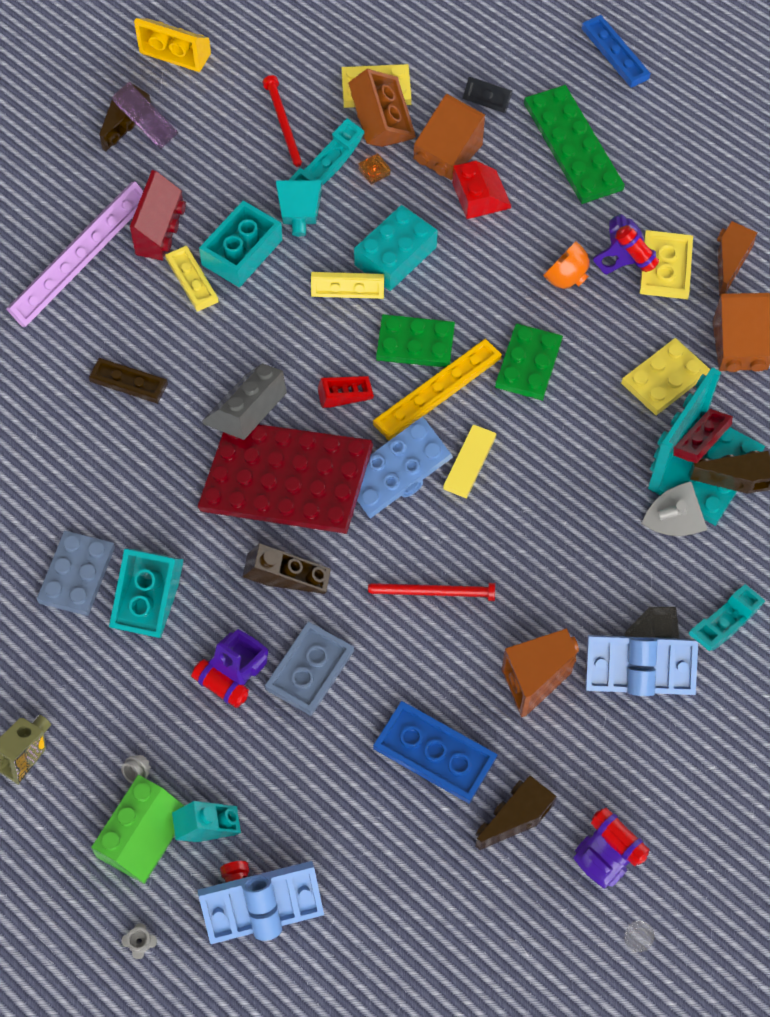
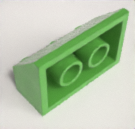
(138, 830)

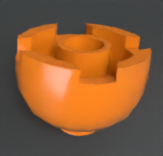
(569, 268)

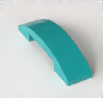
(334, 155)
(727, 619)

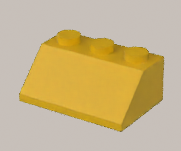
(172, 44)

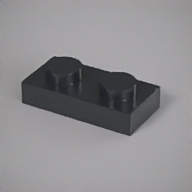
(487, 94)

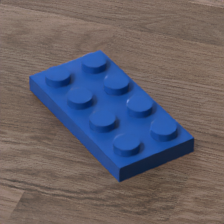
(435, 752)

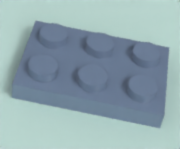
(76, 573)
(309, 668)

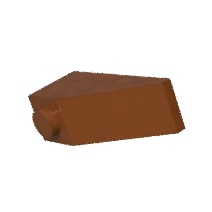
(732, 252)

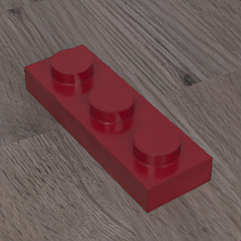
(702, 436)

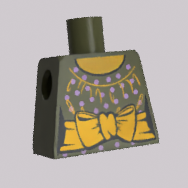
(22, 747)

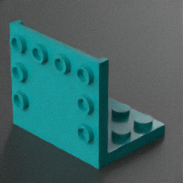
(673, 471)

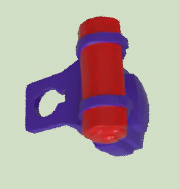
(628, 245)
(230, 668)
(609, 850)

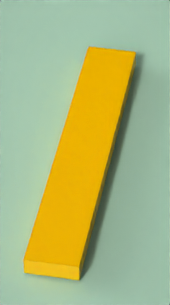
(437, 389)

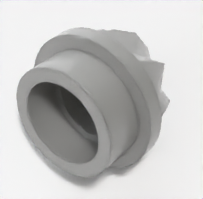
(135, 766)

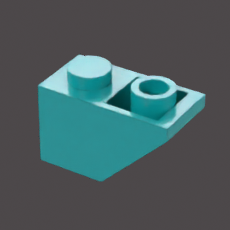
(205, 821)

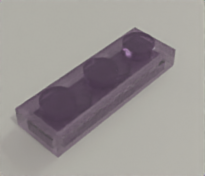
(144, 115)

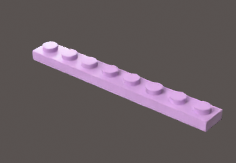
(76, 256)

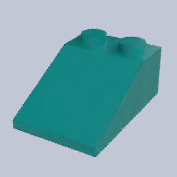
(145, 592)

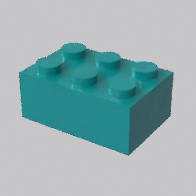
(241, 243)
(396, 246)

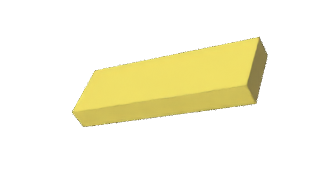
(191, 278)
(347, 285)
(469, 461)

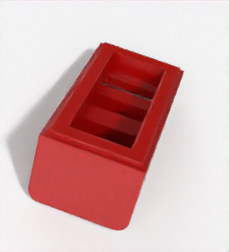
(337, 399)

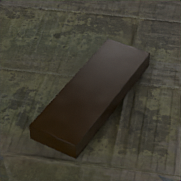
(128, 380)

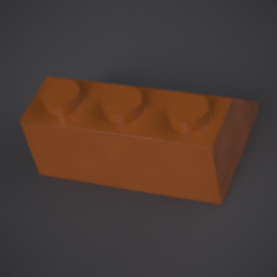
(381, 108)

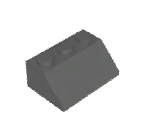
(248, 402)

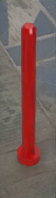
(271, 83)
(434, 590)

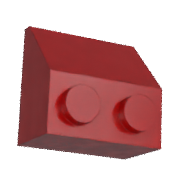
(479, 189)

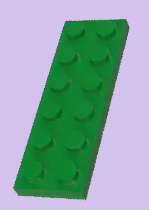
(573, 144)

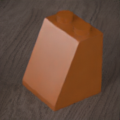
(450, 136)
(742, 331)
(538, 668)

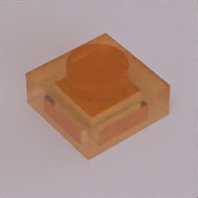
(374, 168)

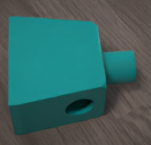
(299, 203)

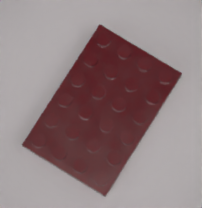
(287, 477)

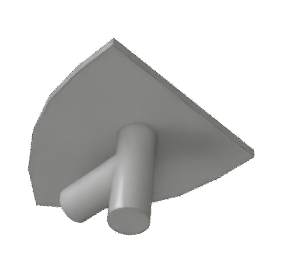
(676, 512)

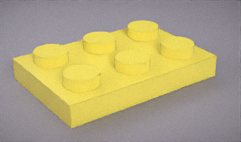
(400, 71)
(673, 271)
(665, 376)

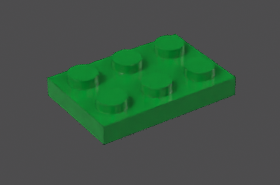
(415, 341)
(529, 361)

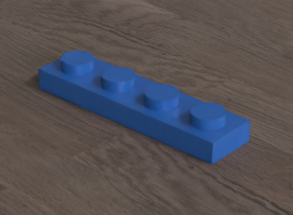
(616, 51)

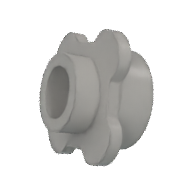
(136, 933)

